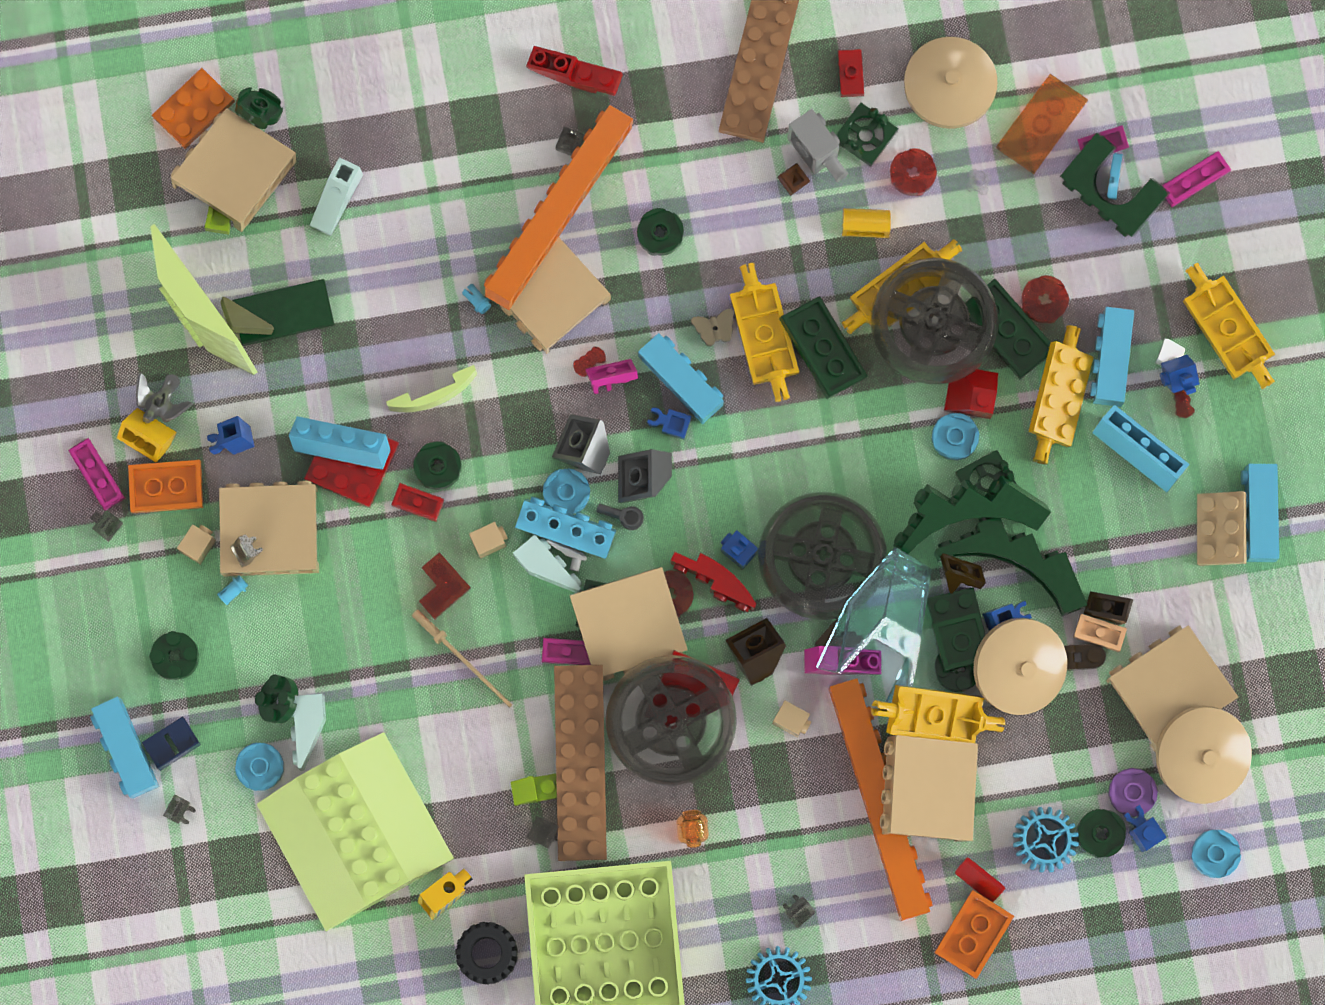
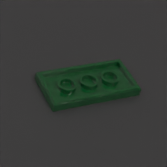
(289, 310)
(1018, 338)
(823, 347)

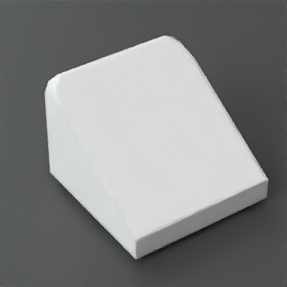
(1168, 351)

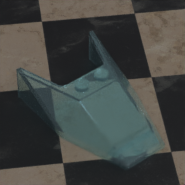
(886, 609)

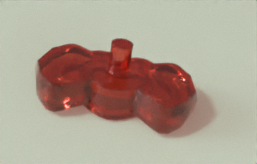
(589, 360)
(1182, 405)

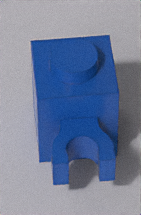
(1180, 375)
(233, 435)
(738, 549)
(1003, 613)
(1146, 832)

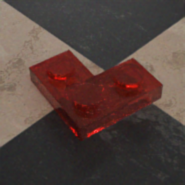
(448, 588)

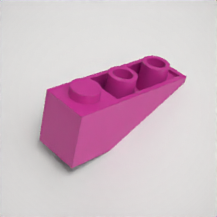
(865, 663)

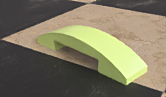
(462, 380)

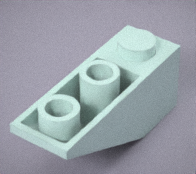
(336, 195)
(540, 563)
(309, 722)

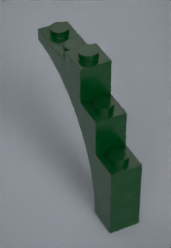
(969, 502)
(1052, 573)

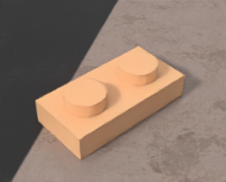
(1100, 632)

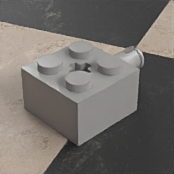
(816, 144)

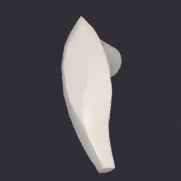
(576, 555)

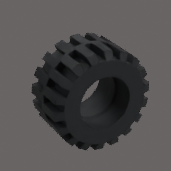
(465, 946)

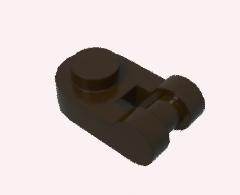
(1091, 656)

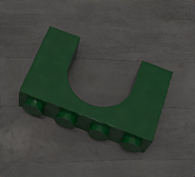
(1082, 177)

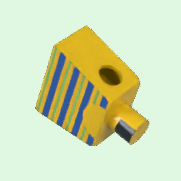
(436, 900)

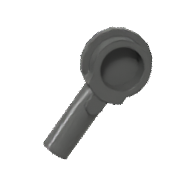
(630, 517)

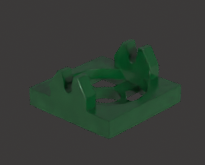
(856, 149)
(991, 459)

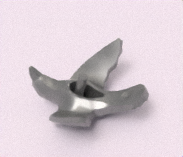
(159, 403)

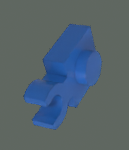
(673, 423)

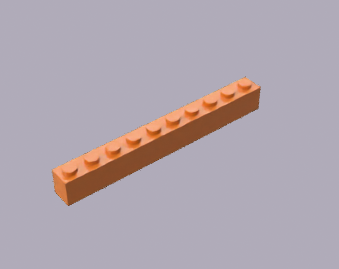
(558, 208)
(868, 767)

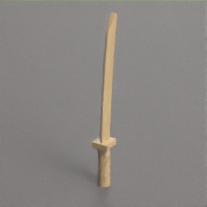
(439, 636)

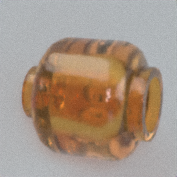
(692, 828)

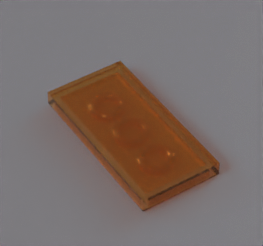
(1042, 123)

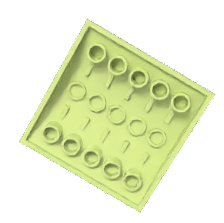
(194, 307)
(354, 830)
(605, 936)

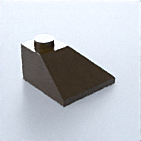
(757, 650)

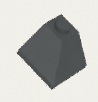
(583, 444)
(643, 474)

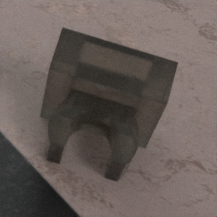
(569, 141)
(106, 524)
(244, 550)
(177, 809)
(542, 832)
(799, 911)

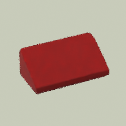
(979, 880)

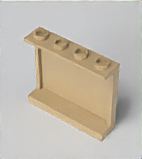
(234, 168)
(556, 297)
(279, 518)
(628, 621)
(1170, 680)
(929, 788)

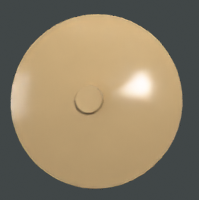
(950, 82)
(1020, 666)
(1203, 754)

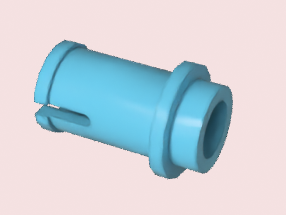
(477, 299)
(232, 589)

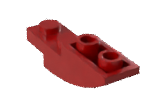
(572, 72)
(724, 585)

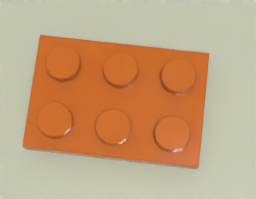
(193, 108)
(165, 486)
(974, 934)

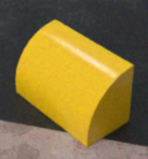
(866, 223)
(147, 438)

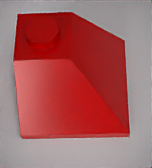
(973, 394)

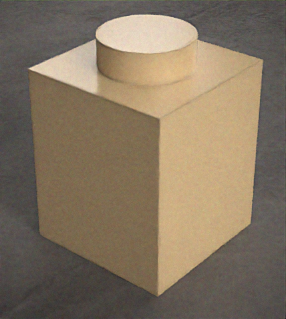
(488, 539)
(197, 543)
(792, 719)

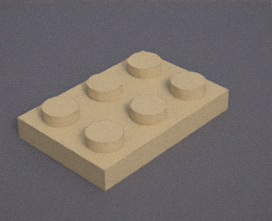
(1221, 528)

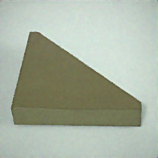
(242, 320)

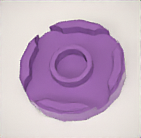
(1130, 789)

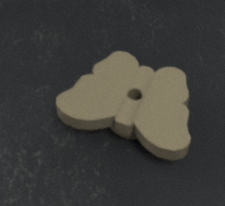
(723, 324)

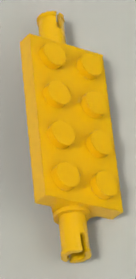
(864, 298)
(1228, 327)
(762, 334)
(1060, 394)
(936, 714)

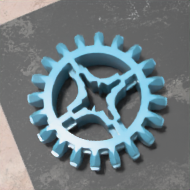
(1040, 829)
(799, 972)

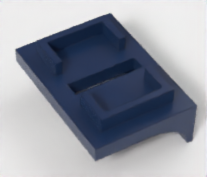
(161, 751)

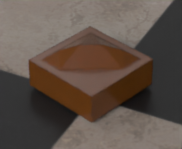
(793, 179)

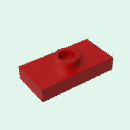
(851, 73)
(417, 502)

